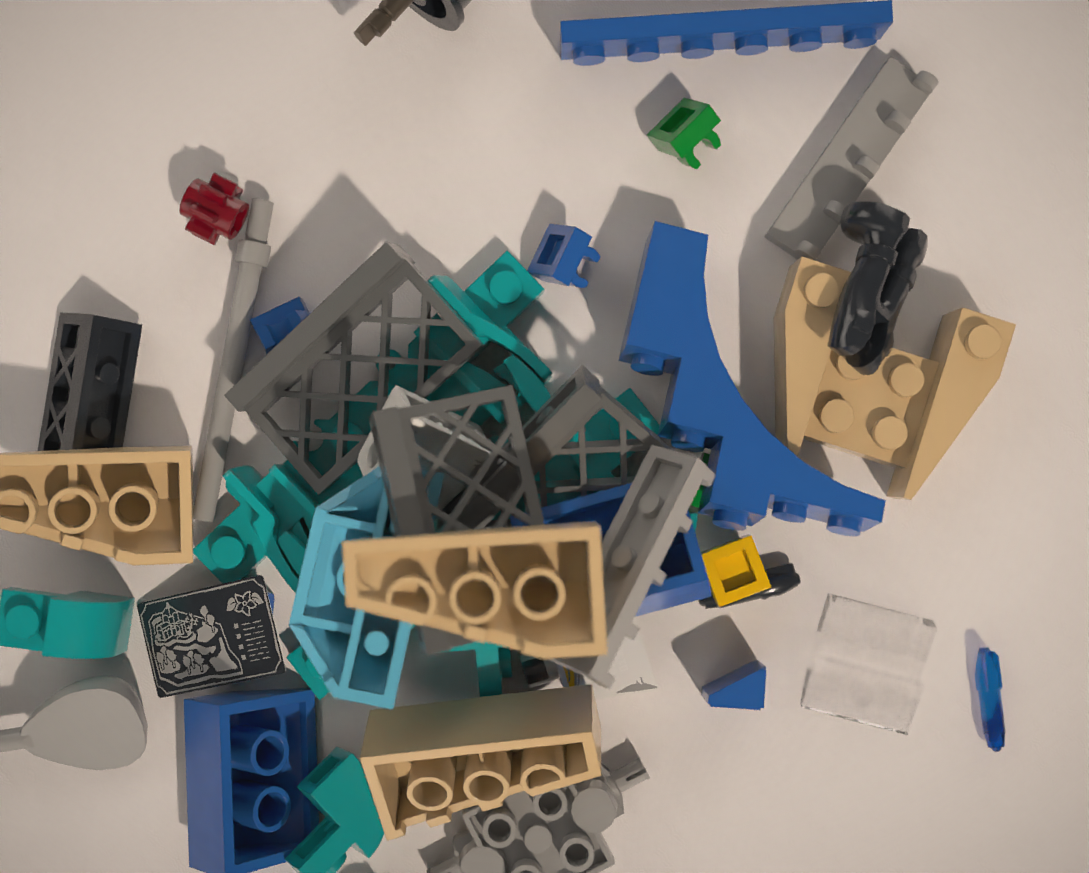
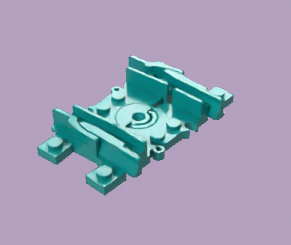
(280, 507)

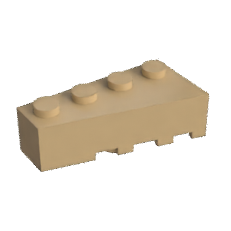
(477, 752)

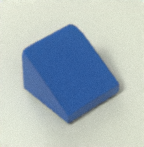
(738, 689)

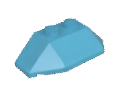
(350, 648)

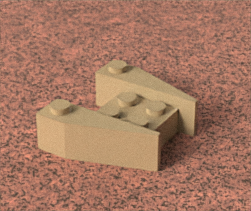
(900, 413)

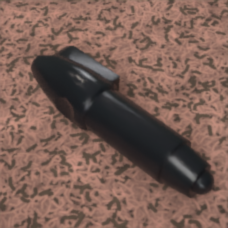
(781, 580)

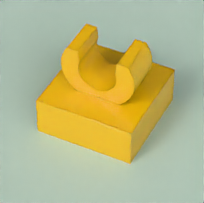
(735, 570)

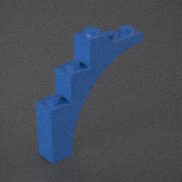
(703, 408)

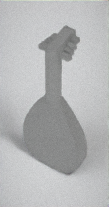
(85, 726)

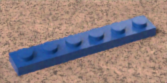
(744, 30)

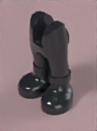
(877, 284)

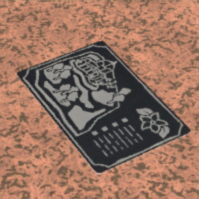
(211, 637)

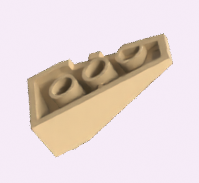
(104, 500)
(501, 586)

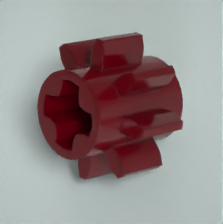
(214, 209)

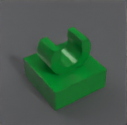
(684, 129)

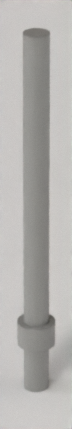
(253, 256)

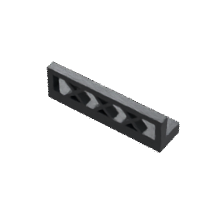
(98, 379)

